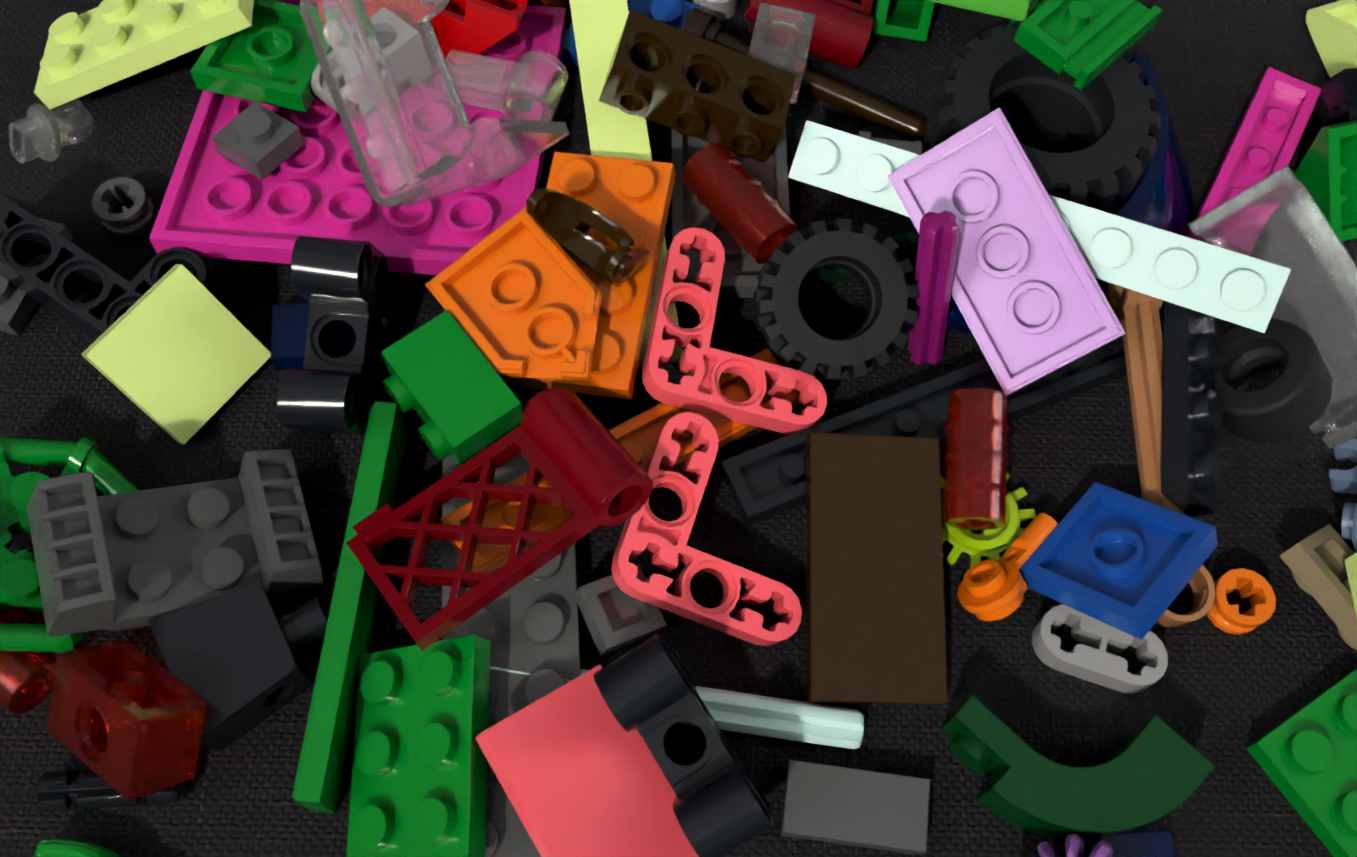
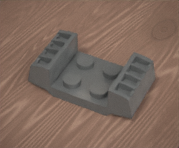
(165, 548)

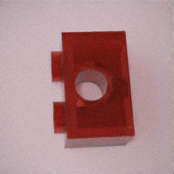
(126, 717)

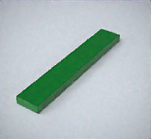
(349, 620)

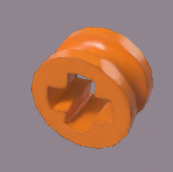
(1250, 586)

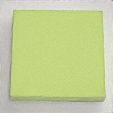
(177, 354)

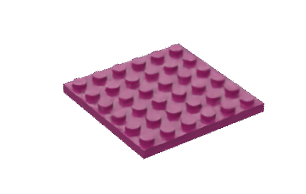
(321, 191)

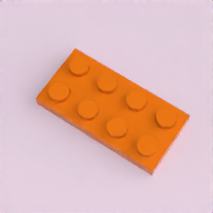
(639, 200)

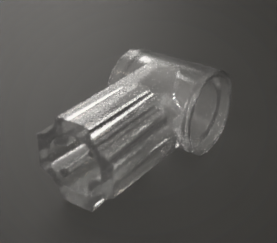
(518, 89)

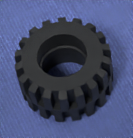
(884, 283)

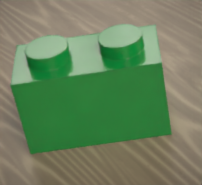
(450, 390)

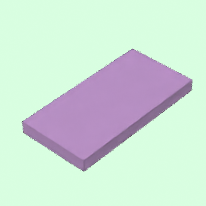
(1015, 258)

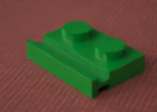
(1084, 34)

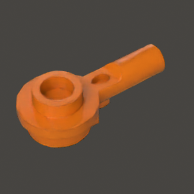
(996, 587)

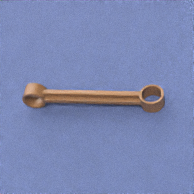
(1145, 380)

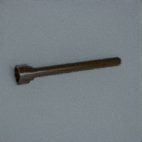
(706, 26)

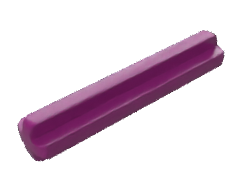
(934, 277)

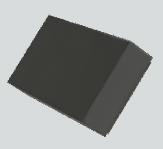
(856, 807)

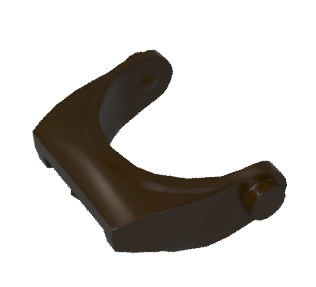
(569, 221)

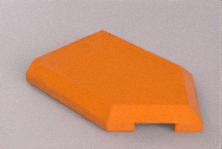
(523, 303)

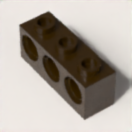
(698, 87)

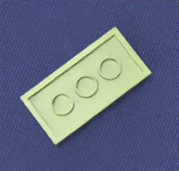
(128, 38)

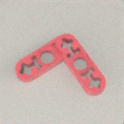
(704, 365)
(669, 545)

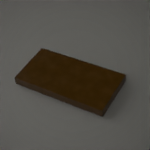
(874, 570)

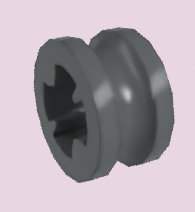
(115, 193)

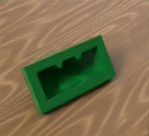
(1331, 176)

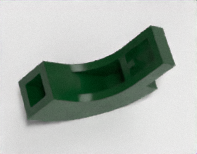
(1134, 786)

